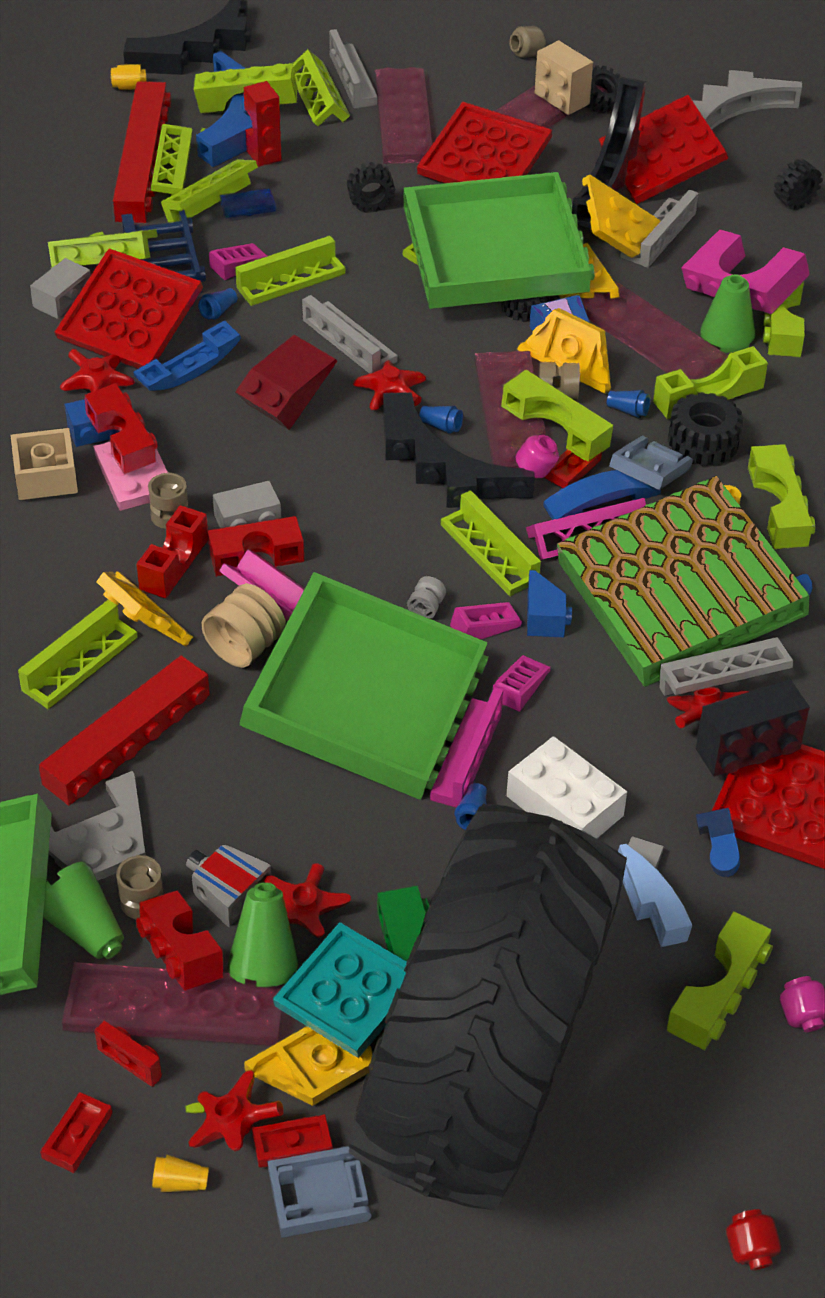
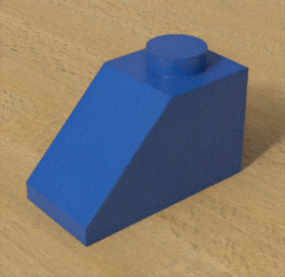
(546, 608)

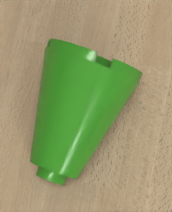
(730, 316)
(82, 911)
(263, 940)

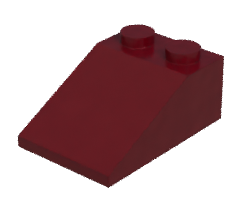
(286, 380)

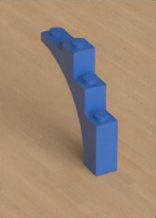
(228, 134)

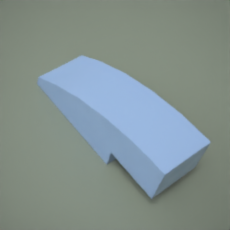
(654, 899)

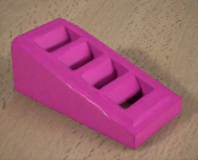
(226, 260)
(476, 622)
(517, 698)

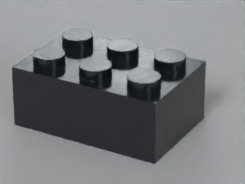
(752, 727)

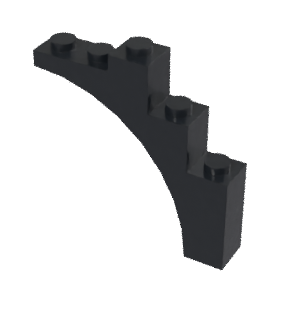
(198, 44)
(619, 144)
(436, 462)

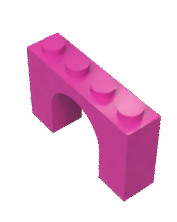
(767, 286)

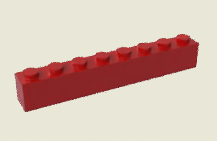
(140, 150)

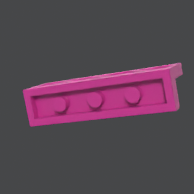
(581, 519)
(264, 575)
(467, 749)

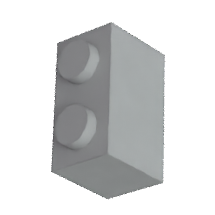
(59, 287)
(246, 505)

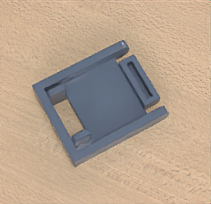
(653, 465)
(324, 1188)

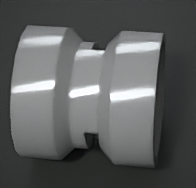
(427, 596)

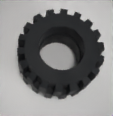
(705, 428)

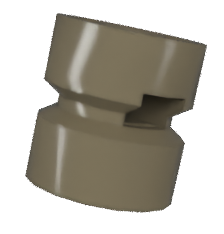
(568, 373)
(166, 494)
(137, 881)

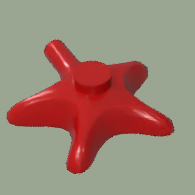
(95, 373)
(390, 380)
(693, 704)
(307, 902)
(232, 1114)

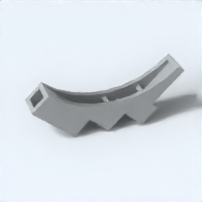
(746, 95)

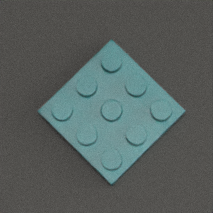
(344, 989)

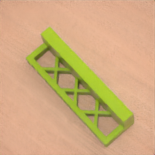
(321, 83)
(178, 160)
(208, 190)
(92, 249)
(285, 267)
(500, 543)
(69, 652)

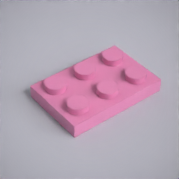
(129, 488)

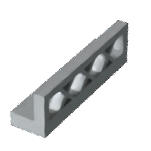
(351, 72)
(667, 229)
(346, 334)
(724, 666)

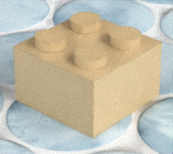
(563, 77)
(44, 464)

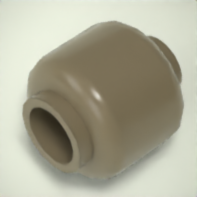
(527, 41)

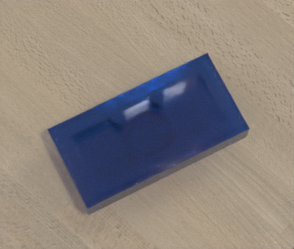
(248, 203)

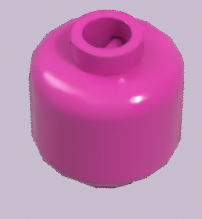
(538, 455)
(804, 1003)

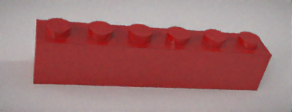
(124, 730)

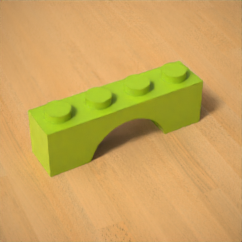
(216, 88)
(785, 329)
(740, 374)
(534, 398)
(788, 521)
(701, 1010)

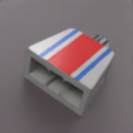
(225, 879)

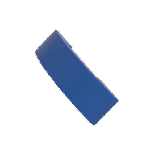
(190, 364)
(595, 491)

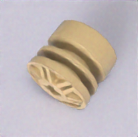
(243, 625)

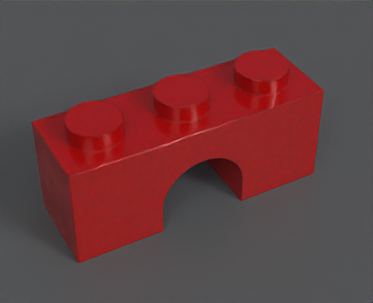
(264, 139)
(112, 409)
(275, 537)
(164, 566)
(169, 929)

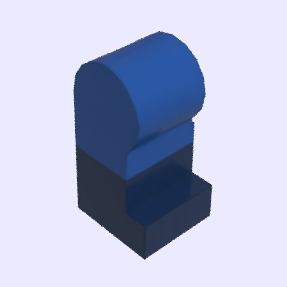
(724, 851)

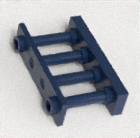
(184, 226)

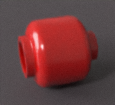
(753, 1239)

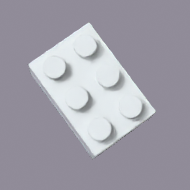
(566, 787)

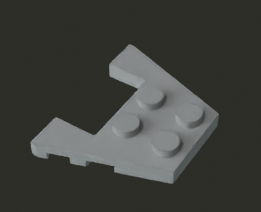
(105, 838)

